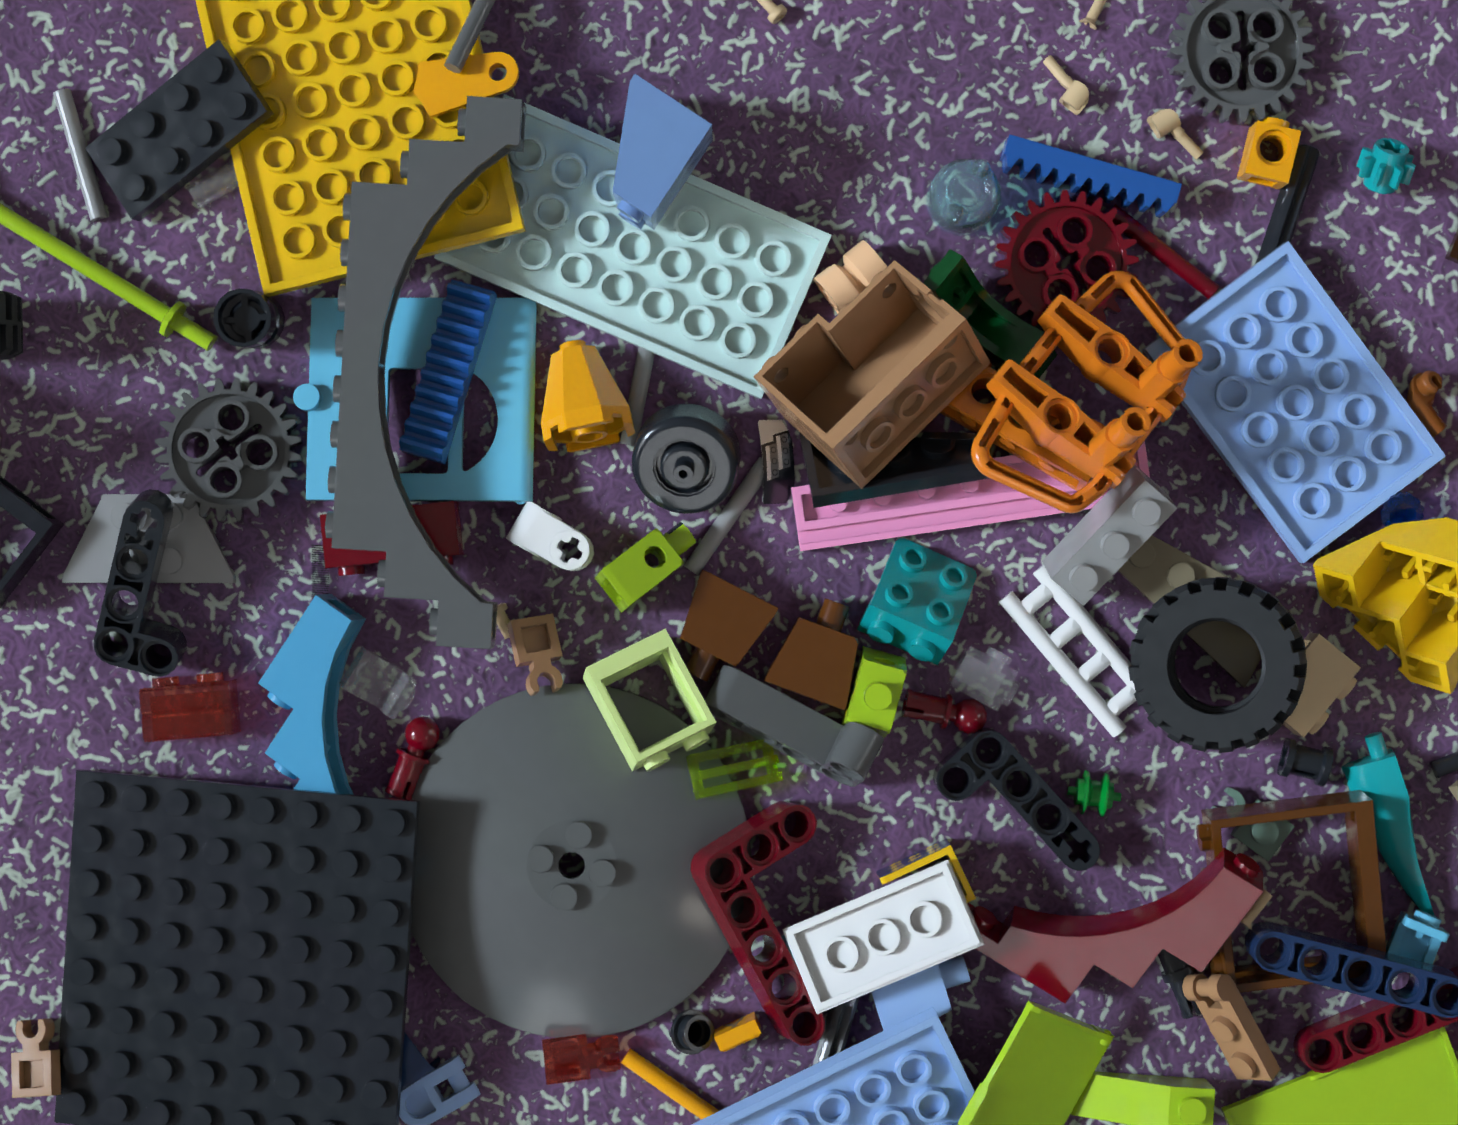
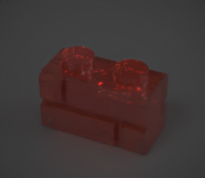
(189, 709)

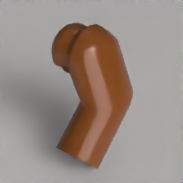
(1421, 399)

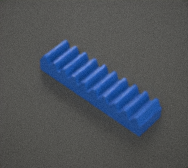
(1090, 172)
(447, 371)

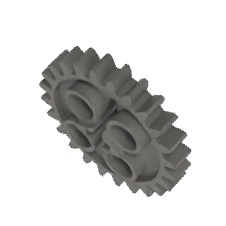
(1280, 53)
(204, 418)

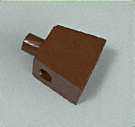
(722, 624)
(817, 657)

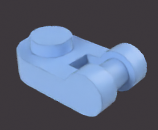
(423, 1101)

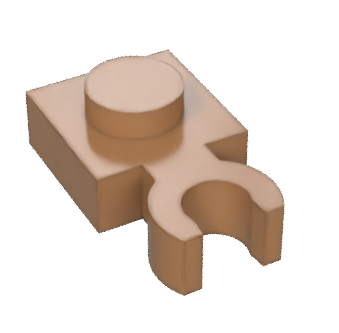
(536, 644)
(37, 1068)

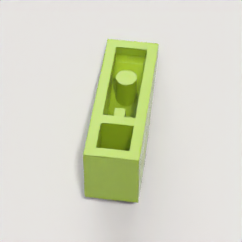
(1147, 1099)

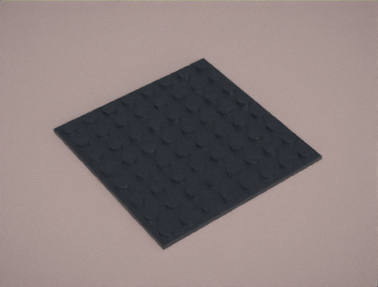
(234, 954)

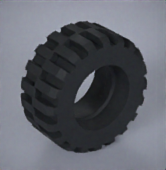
(1207, 725)

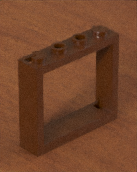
(1362, 864)

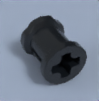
(1305, 762)

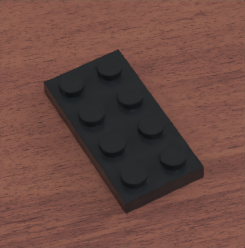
(179, 130)

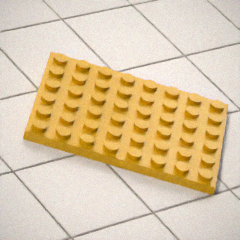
(343, 115)

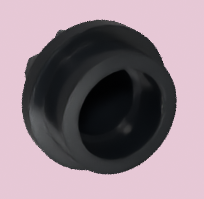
(691, 1031)

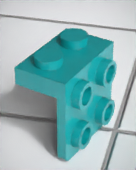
(918, 601)

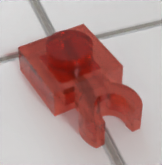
(572, 1057)

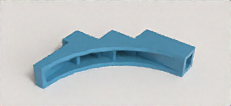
(307, 679)

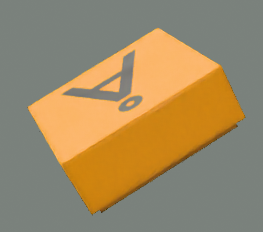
(737, 1032)

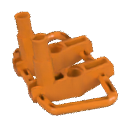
(1147, 386)

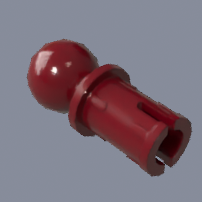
(966, 715)
(421, 734)

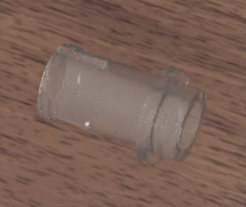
(213, 185)

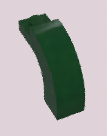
(996, 328)

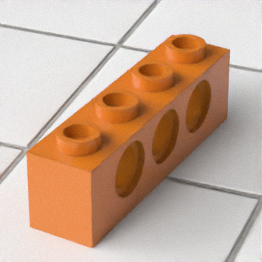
(1013, 437)

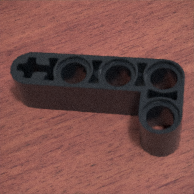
(141, 581)
(1024, 803)

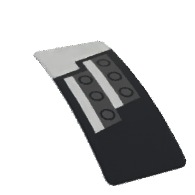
(777, 461)

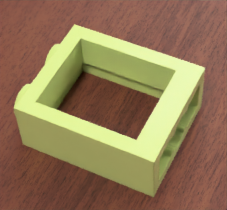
(631, 659)

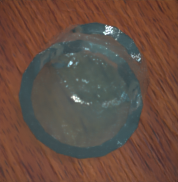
(963, 196)

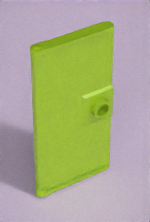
(1038, 1070)
(1393, 1087)

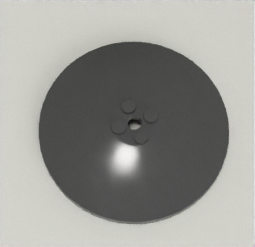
(489, 888)

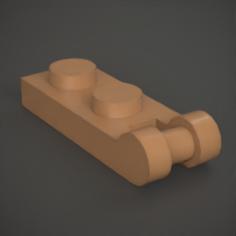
(1232, 1026)

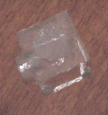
(985, 677)

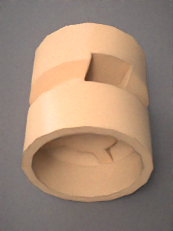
(844, 283)

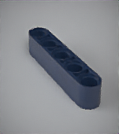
(1340, 955)

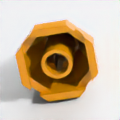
(582, 401)

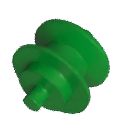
(1094, 793)

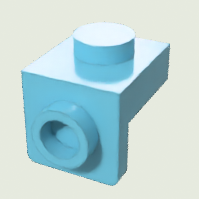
(1417, 936)

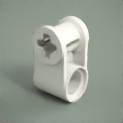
(544, 536)

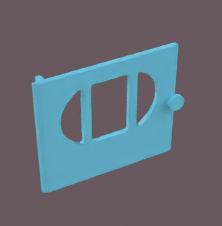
(503, 364)

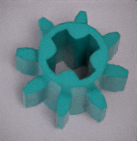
(1386, 166)

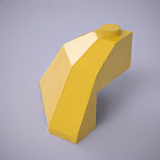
(1403, 594)

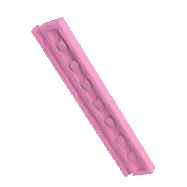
(926, 509)

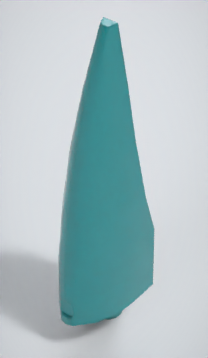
(1383, 782)

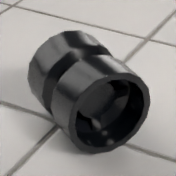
(248, 319)

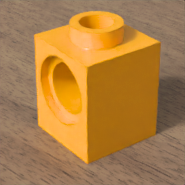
(1255, 167)

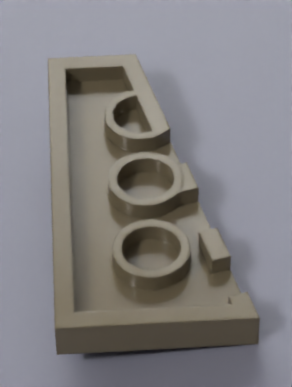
(1160, 569)

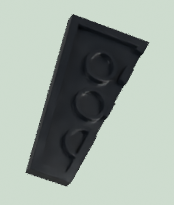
(922, 464)

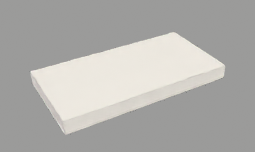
(883, 937)

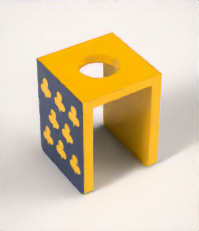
(924, 857)

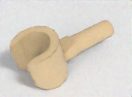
(1076, 93)
(1168, 121)

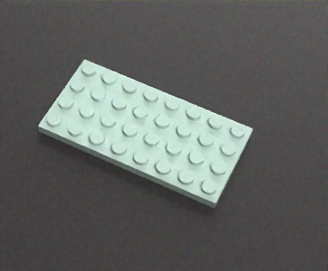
(700, 289)

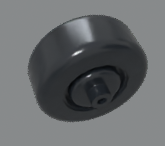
(686, 458)

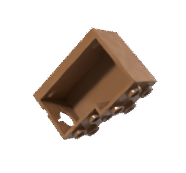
(873, 372)

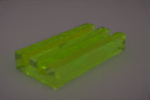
(769, 761)

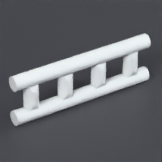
(1051, 646)

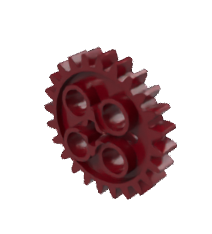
(1100, 241)

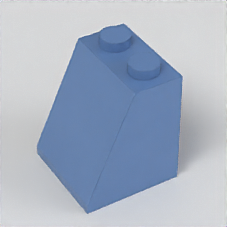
(656, 153)

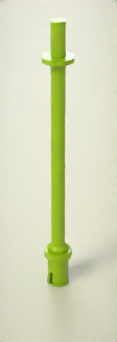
(170, 317)

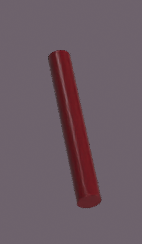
(1166, 254)

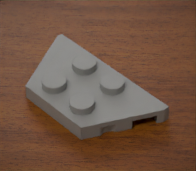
(189, 554)

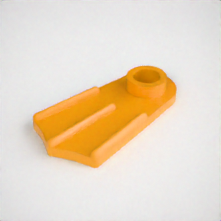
(447, 91)

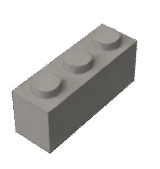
(1108, 535)

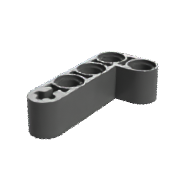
(793, 728)

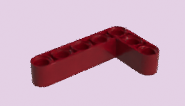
(755, 919)
(1380, 1032)

